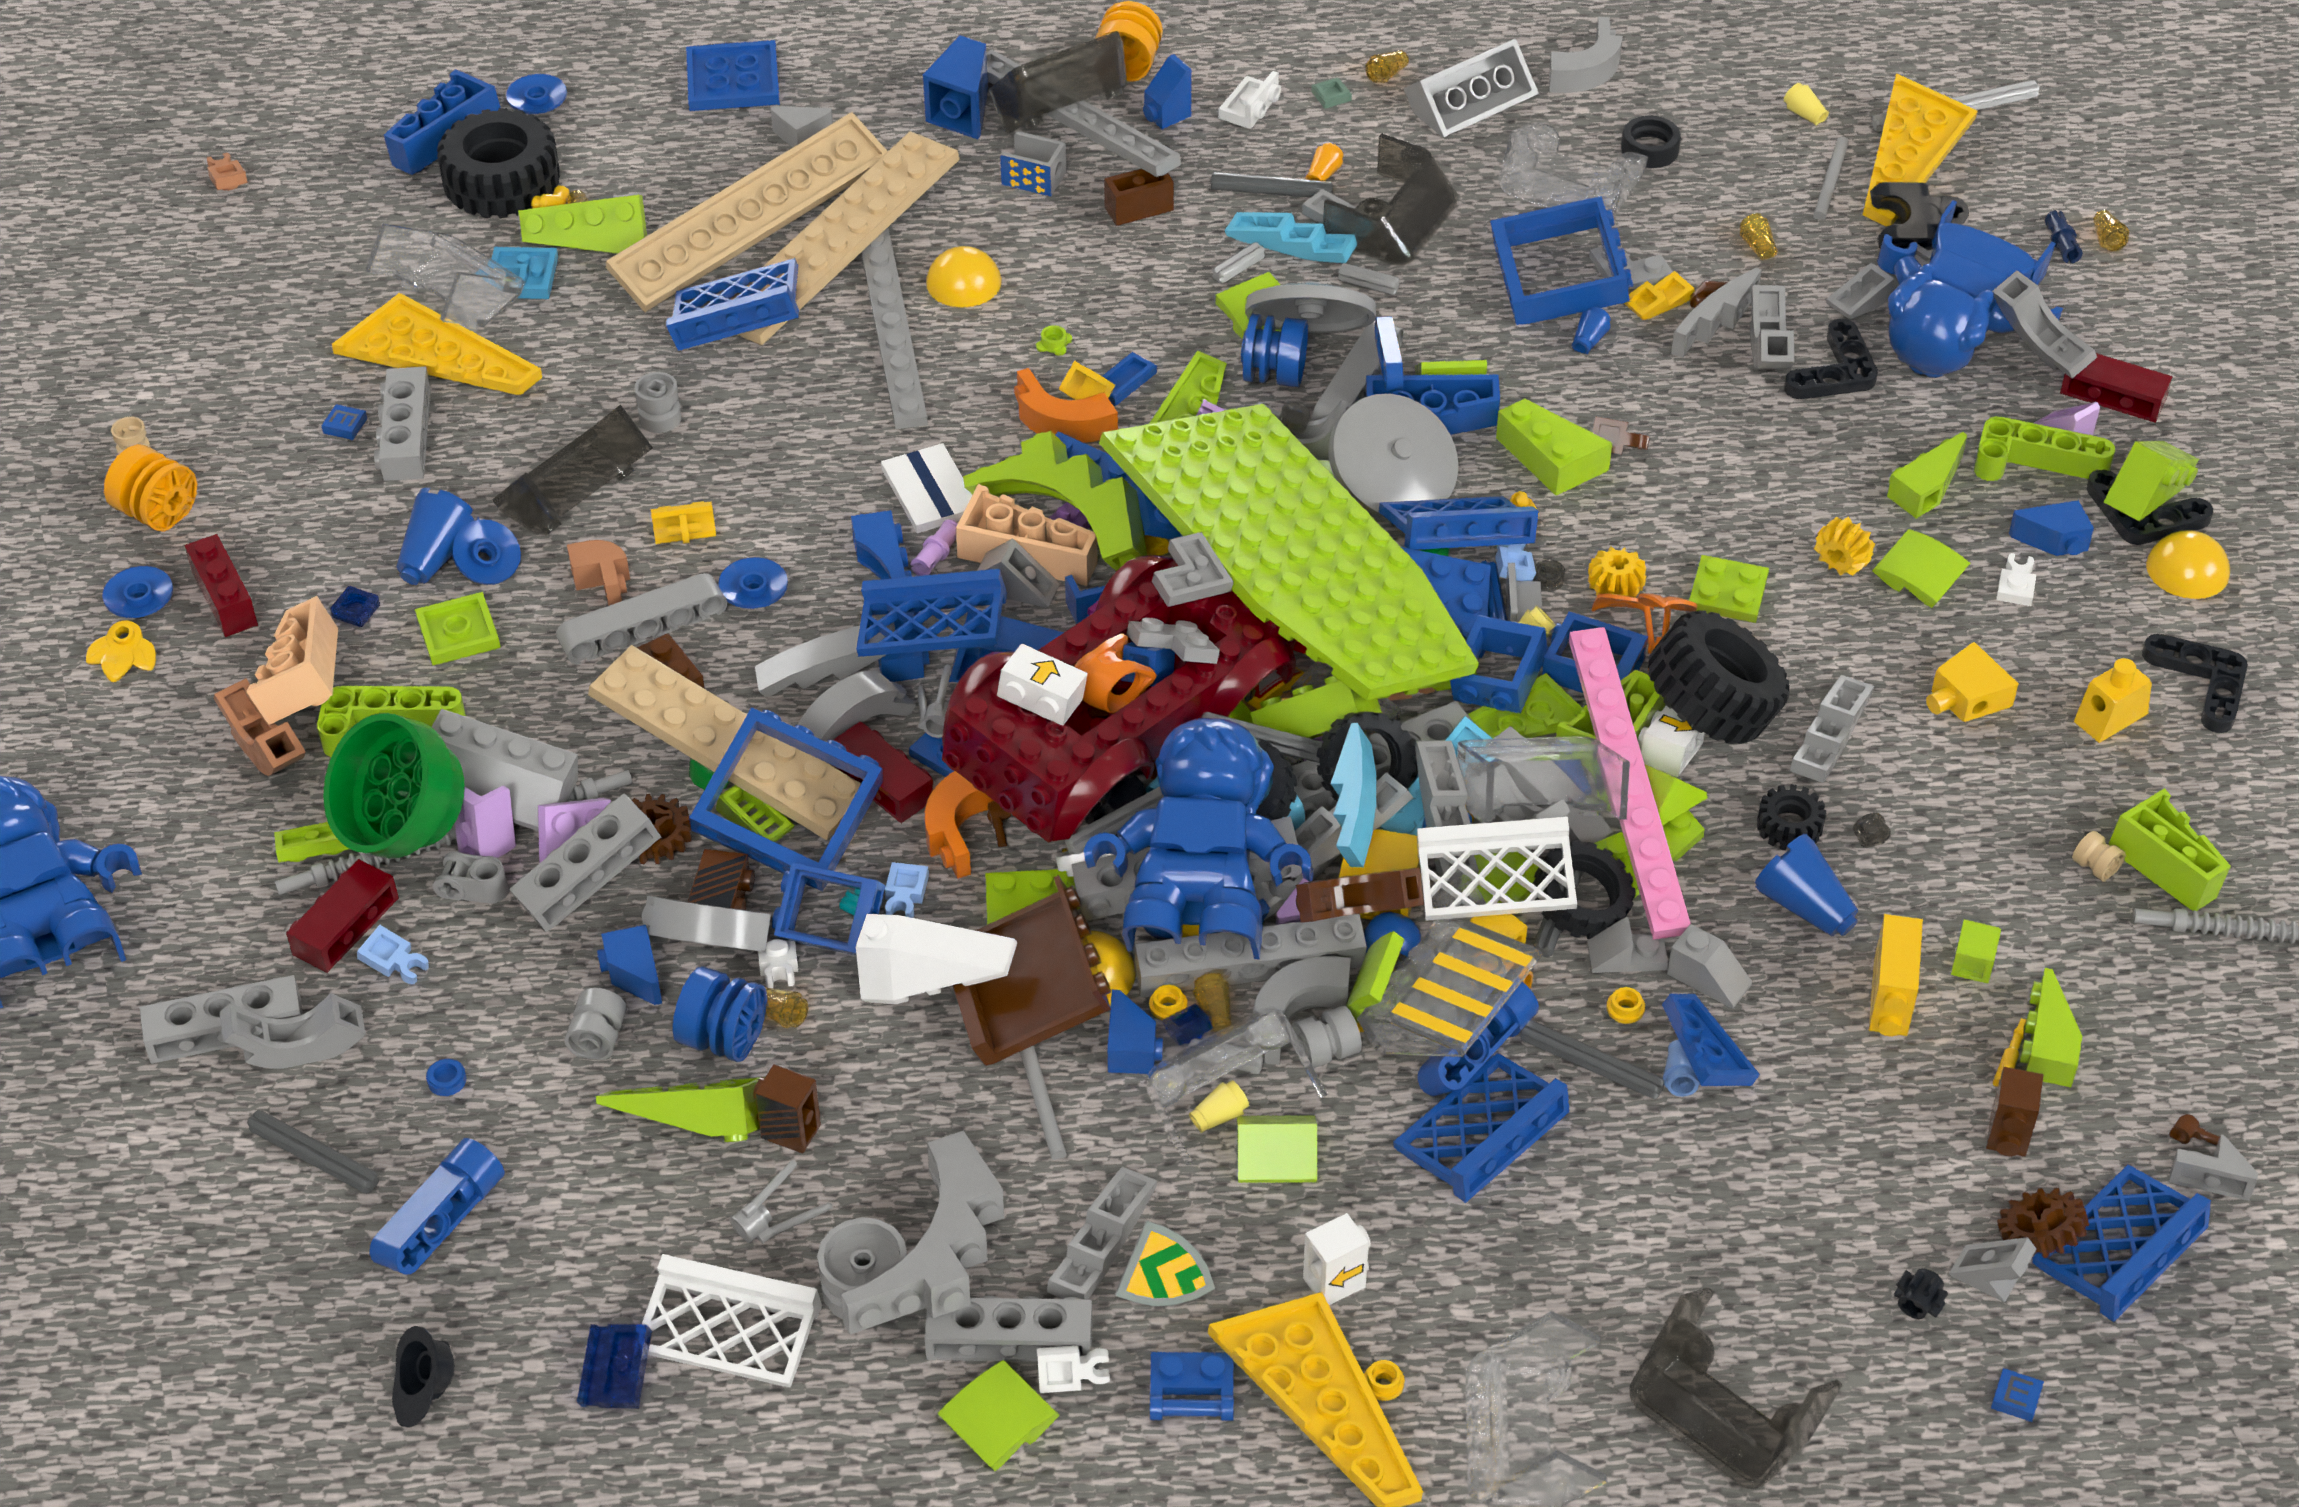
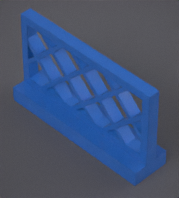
(729, 317)
(1461, 522)
(929, 596)
(1506, 1138)
(2153, 1252)

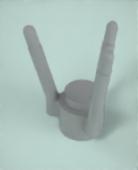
(933, 716)
(754, 1217)

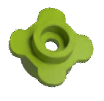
(1054, 340)

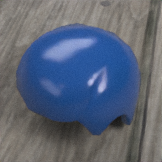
(1388, 922)

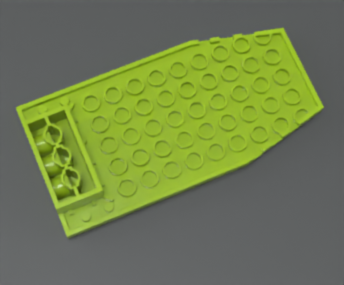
(1297, 547)

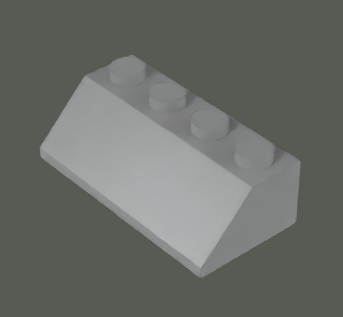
(1472, 89)
(498, 758)

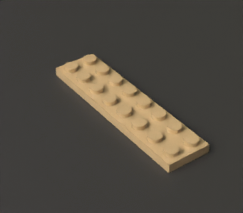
(705, 727)

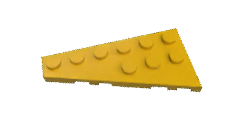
(1915, 138)
(414, 336)
(1313, 1376)

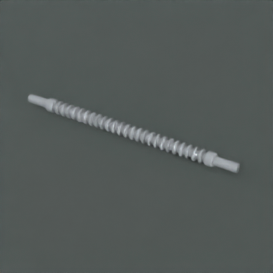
(321, 874)
(2180, 920)

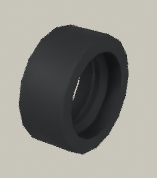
(1653, 127)

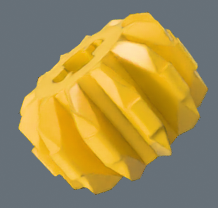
(1844, 546)
(1617, 573)

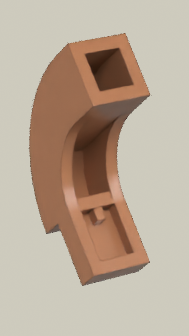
(266, 745)

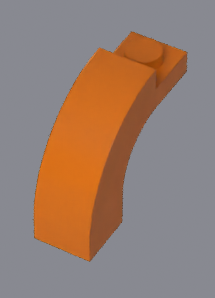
(1079, 419)
(945, 811)

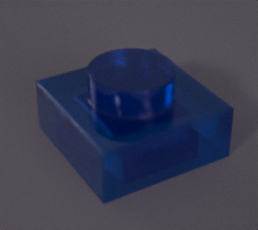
(355, 606)
(1187, 1024)

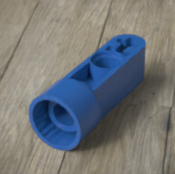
(1508, 1022)
(436, 1207)

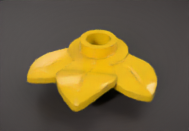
(119, 654)

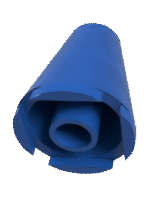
(431, 534)
(1808, 887)

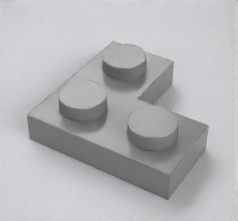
(1648, 269)
(1197, 573)
(1182, 638)

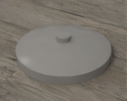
(1323, 305)
(1392, 452)

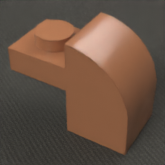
(599, 564)

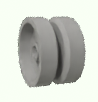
(856, 1255)

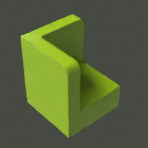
(1976, 951)

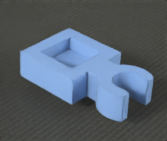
(1523, 561)
(904, 887)
(390, 952)

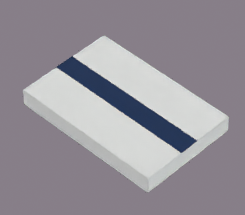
(927, 486)

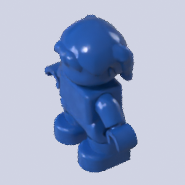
(1949, 303)
(1202, 837)
(42, 902)

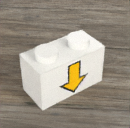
(1042, 684)
(1669, 742)
(1336, 1258)

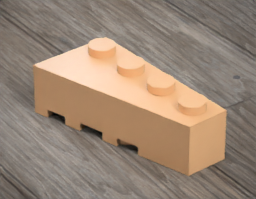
(1054, 544)
(298, 663)

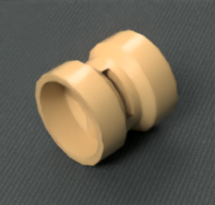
(129, 432)
(2099, 856)

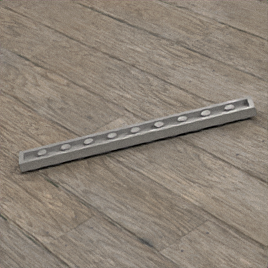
(1101, 127)
(893, 334)

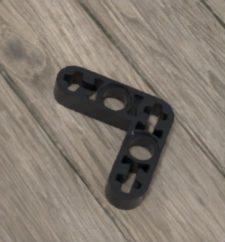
(1844, 372)
(2154, 530)
(2218, 674)

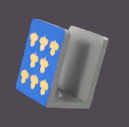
(1034, 164)

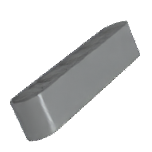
(1350, 379)
(641, 617)

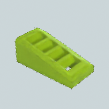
(728, 807)

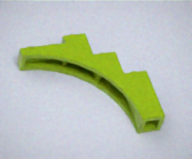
(1046, 470)

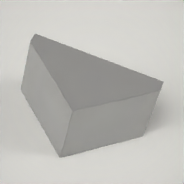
(799, 123)

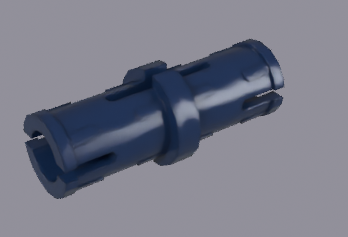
(2063, 236)

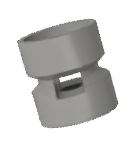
(658, 402)
(595, 1024)
(1331, 1035)

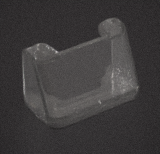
(1542, 176)

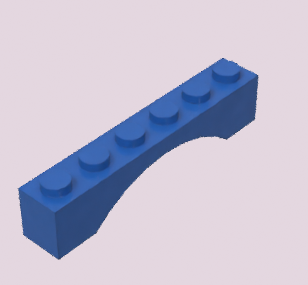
(878, 549)

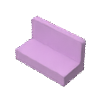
(486, 824)

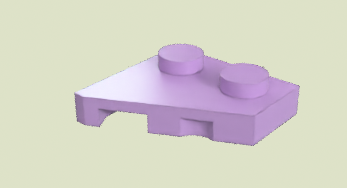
(561, 821)

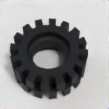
(1790, 802)

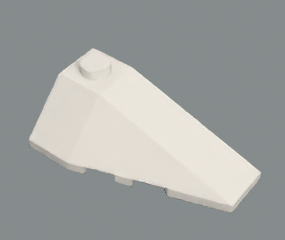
(917, 956)

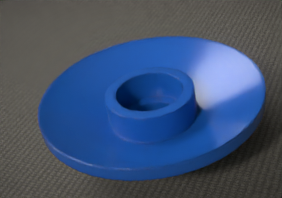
(536, 93)
(491, 539)
(753, 582)
(137, 592)

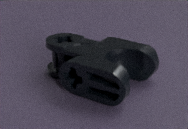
(1916, 211)

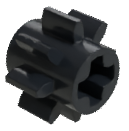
(1921, 1293)

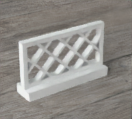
(1496, 838)
(746, 1292)

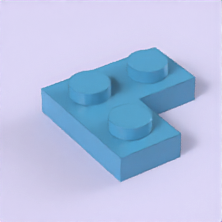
(533, 265)

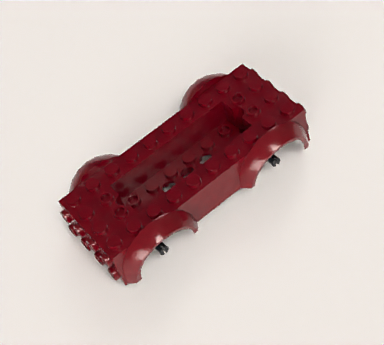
(1057, 772)

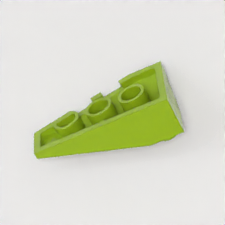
(716, 1110)

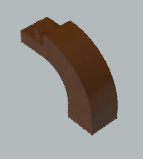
(1359, 894)

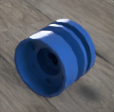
(1275, 350)
(719, 1014)

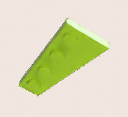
(589, 225)
(1198, 382)

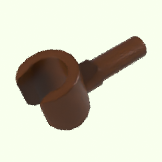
(996, 816)
(2188, 1127)

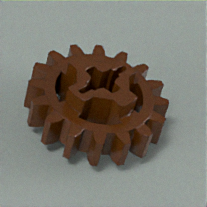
(670, 822)
(2046, 1219)

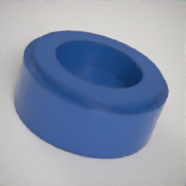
(446, 1077)

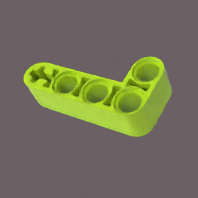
(2040, 448)
(354, 703)

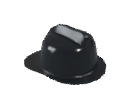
(421, 1374)

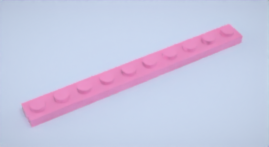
(1643, 826)

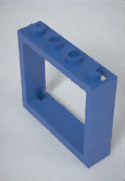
(1552, 223)
(759, 847)

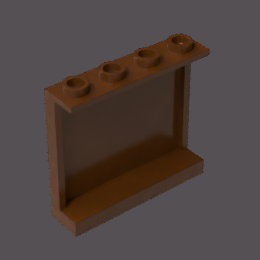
(1048, 984)

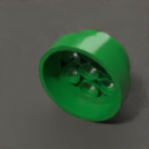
(392, 787)

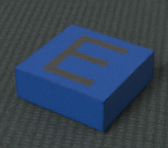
(344, 422)
(2017, 1395)

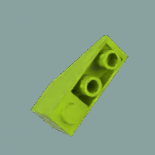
(1925, 480)
(2053, 1032)

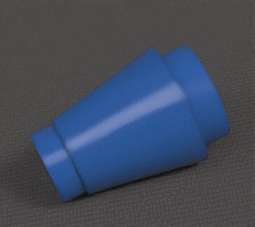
(1591, 328)

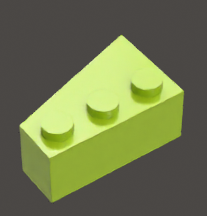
(1551, 446)
(2150, 478)
(1641, 702)
(1311, 709)
(2170, 851)

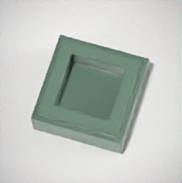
(1331, 92)

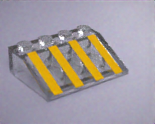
(1447, 990)

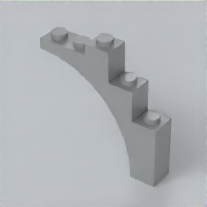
(935, 1270)

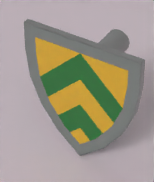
(1164, 1269)

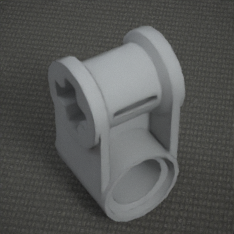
(472, 877)

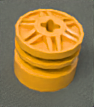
(1139, 32)
(150, 487)

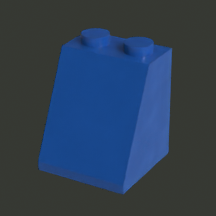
(958, 88)

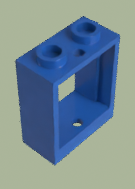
(1508, 639)
(1622, 642)
(793, 886)

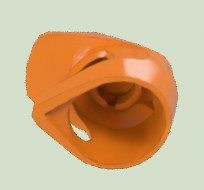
(1106, 668)

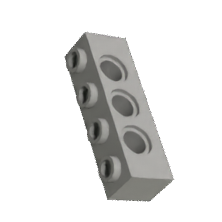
(403, 423)
(585, 862)
(194, 1022)
(991, 1342)

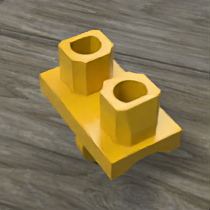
(683, 522)

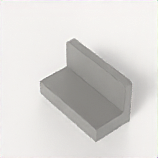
(1520, 595)

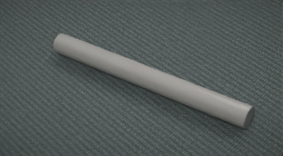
(1831, 178)
(1043, 1103)

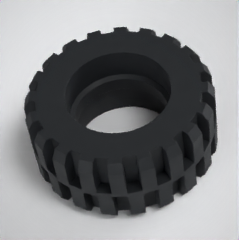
(498, 162)
(1718, 677)

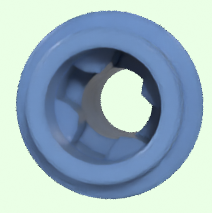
(1678, 1072)

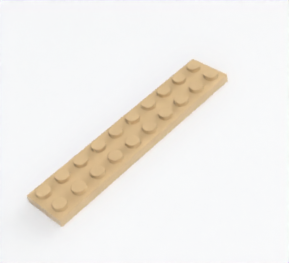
(746, 212)
(860, 217)

